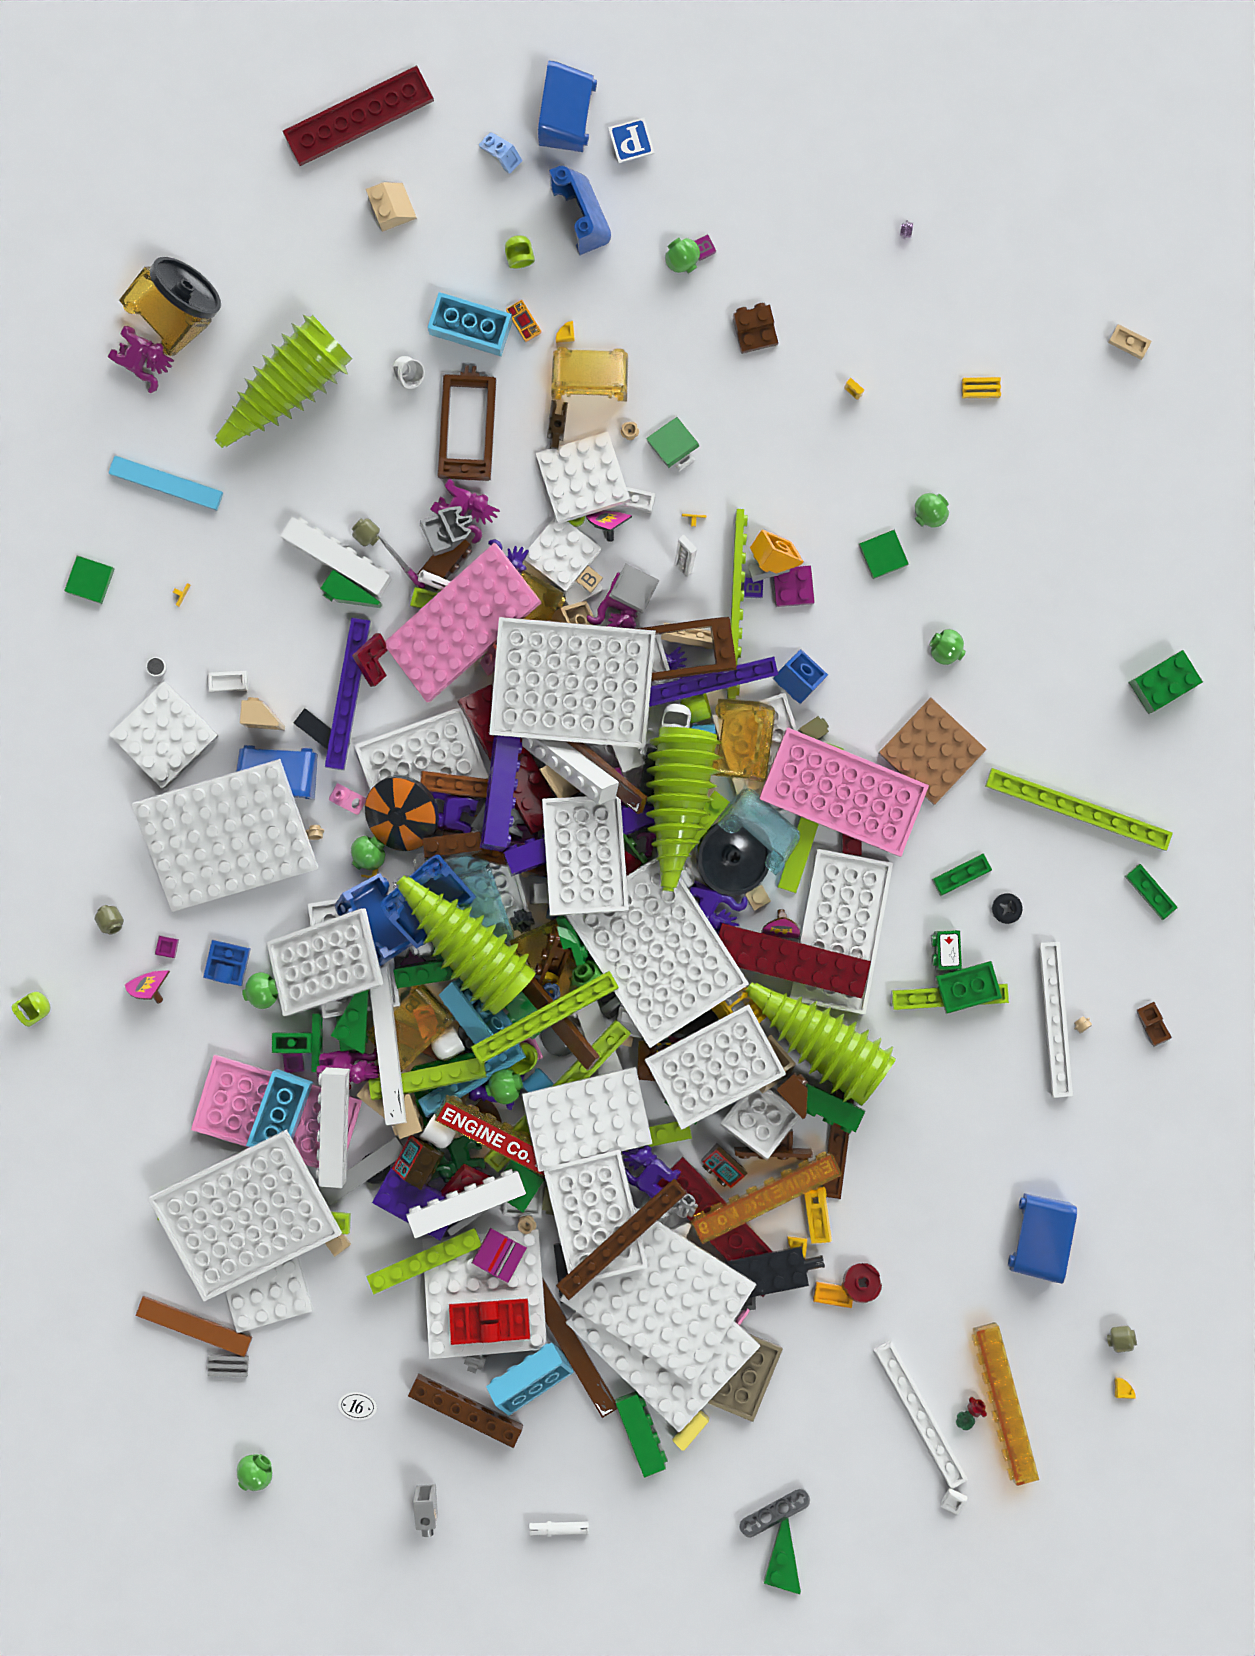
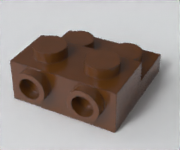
(755, 328)

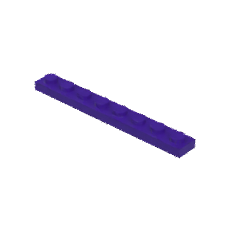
(711, 682)
(346, 697)

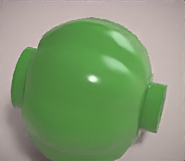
(682, 255)
(931, 510)
(947, 647)
(367, 853)
(585, 973)
(260, 990)
(504, 1086)
(254, 1472)

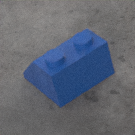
(800, 676)

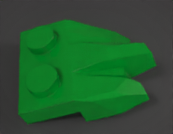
(570, 938)

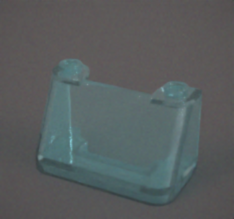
(764, 824)
(487, 900)

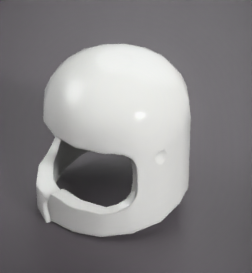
(404, 363)
(676, 716)
(447, 1044)
(437, 1134)

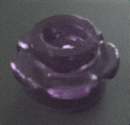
(906, 229)

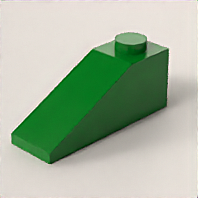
(345, 591)

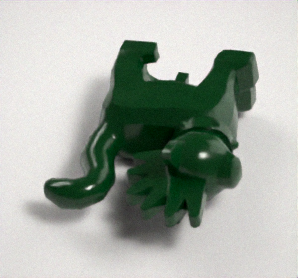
(460, 1155)

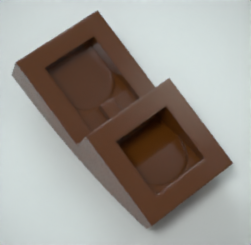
(1153, 1024)

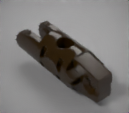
(555, 433)

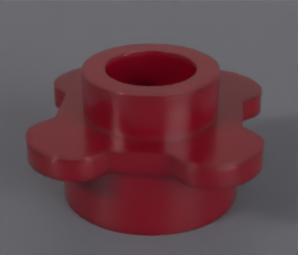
(976, 1407)

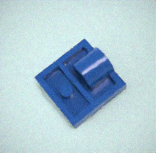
(226, 963)

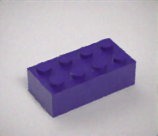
(399, 1196)

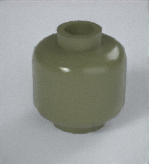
(365, 532)
(109, 919)
(1122, 1339)

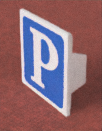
(631, 140)

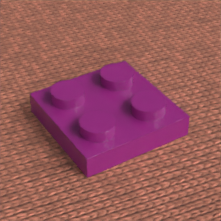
(794, 587)

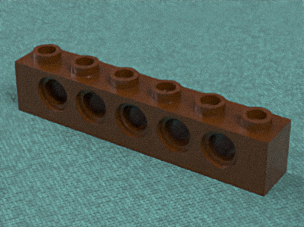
(466, 1410)

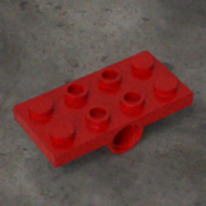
(489, 1321)

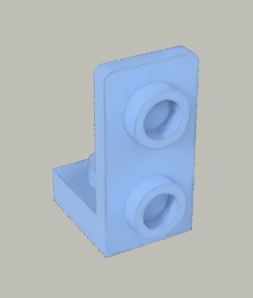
(502, 150)

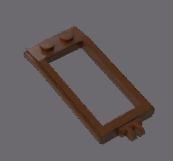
(466, 468)
(722, 647)

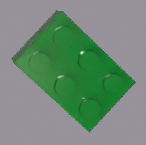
(1165, 682)

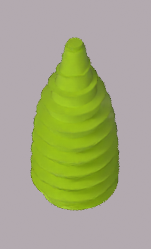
(286, 380)
(680, 793)
(469, 948)
(826, 1043)

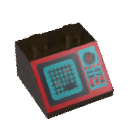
(417, 1162)
(724, 1166)

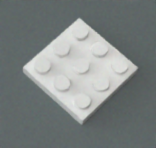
(562, 554)
(760, 1121)

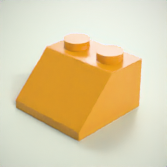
(775, 553)

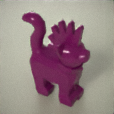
(135, 355)
(467, 501)
(625, 619)
(345, 1059)

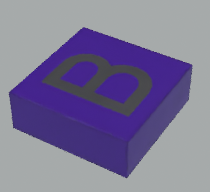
(753, 589)

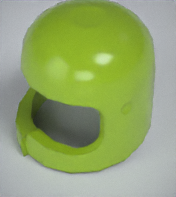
(519, 252)
(698, 706)
(34, 1005)

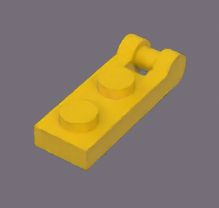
(818, 1216)

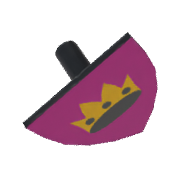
(608, 521)

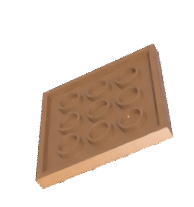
(932, 750)

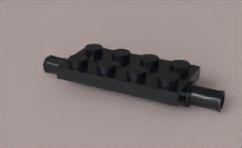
(776, 1270)

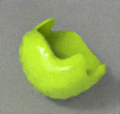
(527, 1063)

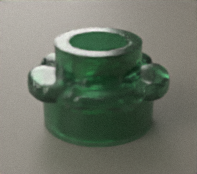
(960, 1420)

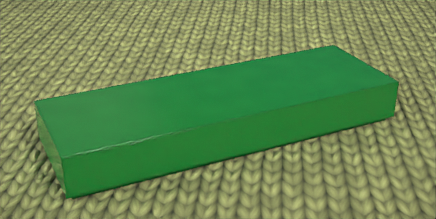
(962, 874)
(1151, 891)
(317, 1039)

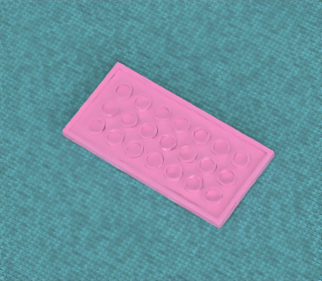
(460, 622)
(843, 792)
(234, 1098)

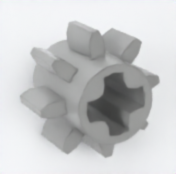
(685, 1206)
(475, 1362)

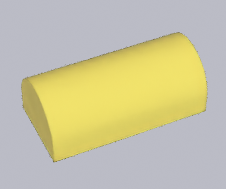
(691, 1430)

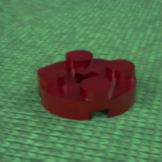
(872, 1281)

